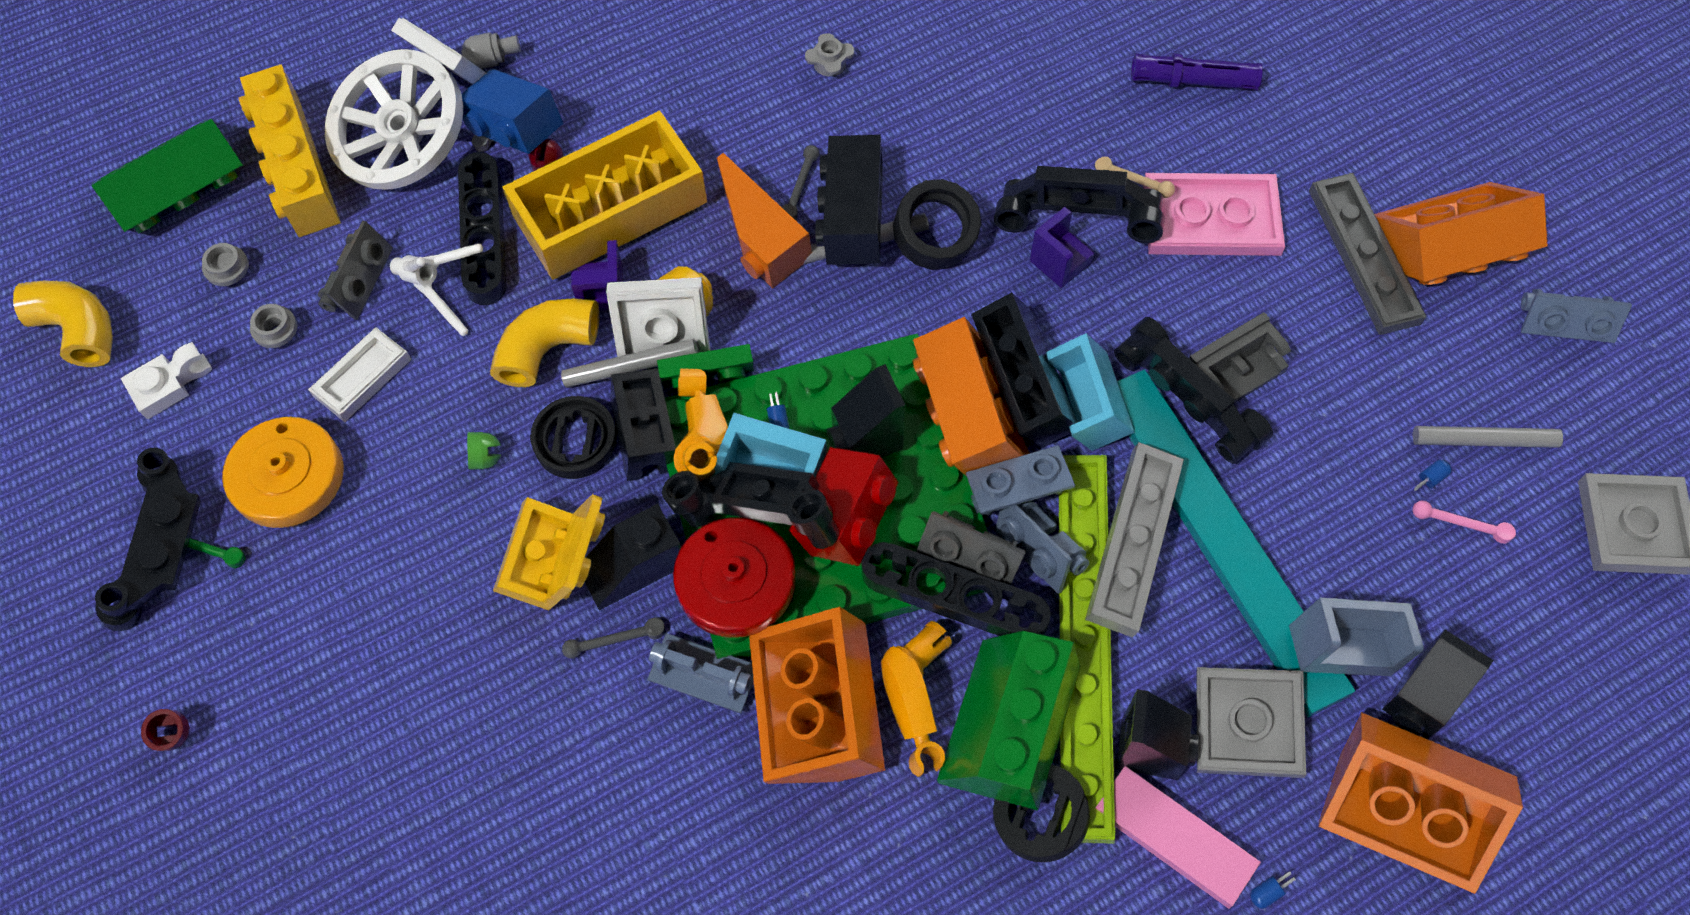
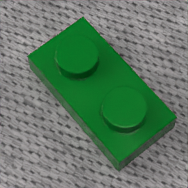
(723, 363)

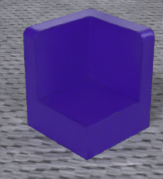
(1058, 251)
(592, 278)

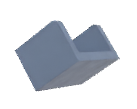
(1356, 637)

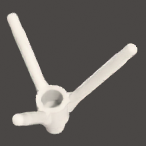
(422, 273)

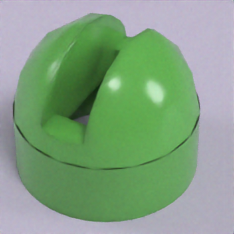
(478, 450)

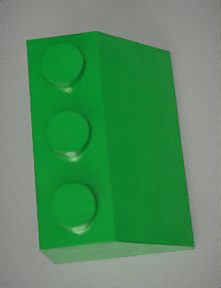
(168, 176)
(1011, 718)

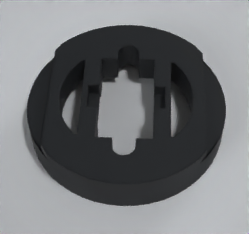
(565, 411)
(1047, 847)

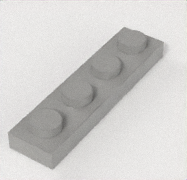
(1134, 540)

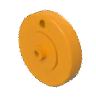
(283, 472)

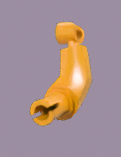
(705, 426)
(908, 693)

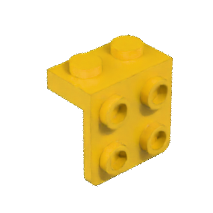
(549, 552)

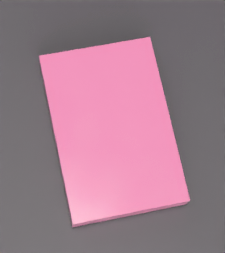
(1220, 215)

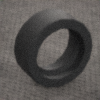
(944, 193)

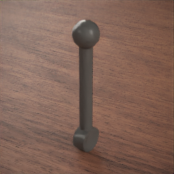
(811, 154)
(653, 629)

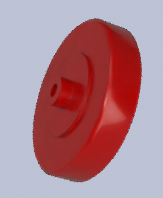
(734, 577)

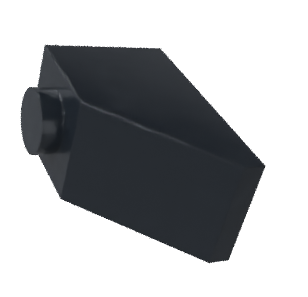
(869, 416)
(632, 557)
(1436, 685)
(1156, 738)

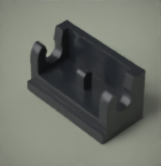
(641, 421)

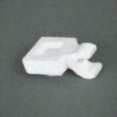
(162, 382)

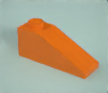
(768, 236)

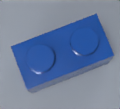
(510, 111)

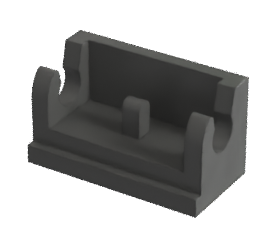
(1245, 357)

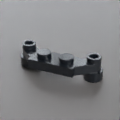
(1082, 192)
(1201, 396)
(755, 494)
(156, 544)

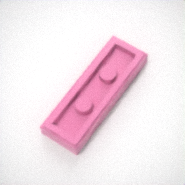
(1180, 838)

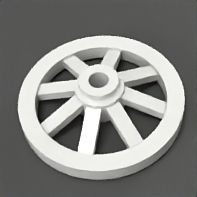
(397, 121)

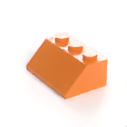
(1465, 230)
(966, 398)
(816, 700)
(1420, 803)

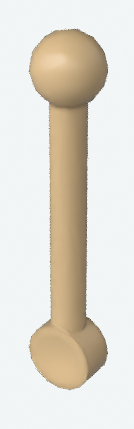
(1166, 188)

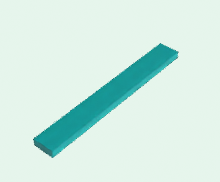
(1228, 542)

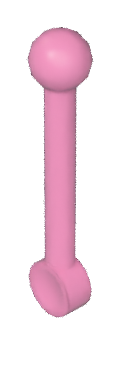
(1502, 533)

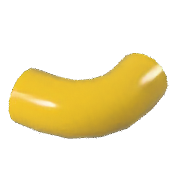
(79, 313)
(538, 330)

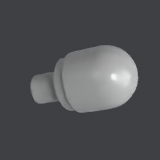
(488, 49)

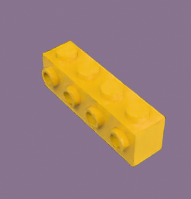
(289, 151)

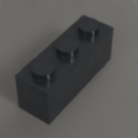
(851, 200)
(1022, 370)

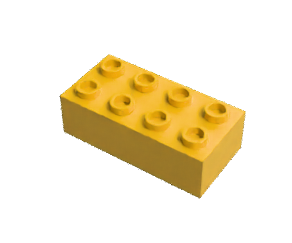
(606, 194)

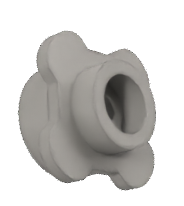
(829, 55)

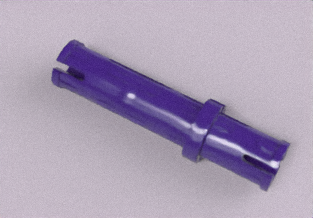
(1206, 72)

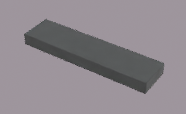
(1367, 254)

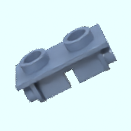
(1573, 316)
(1019, 480)
(1048, 556)
(700, 674)

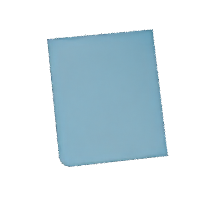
(1092, 392)
(769, 446)

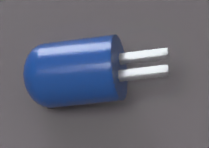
(777, 414)
(1434, 474)
(1269, 891)

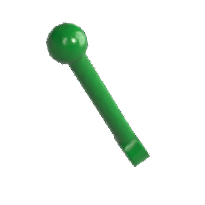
(232, 557)

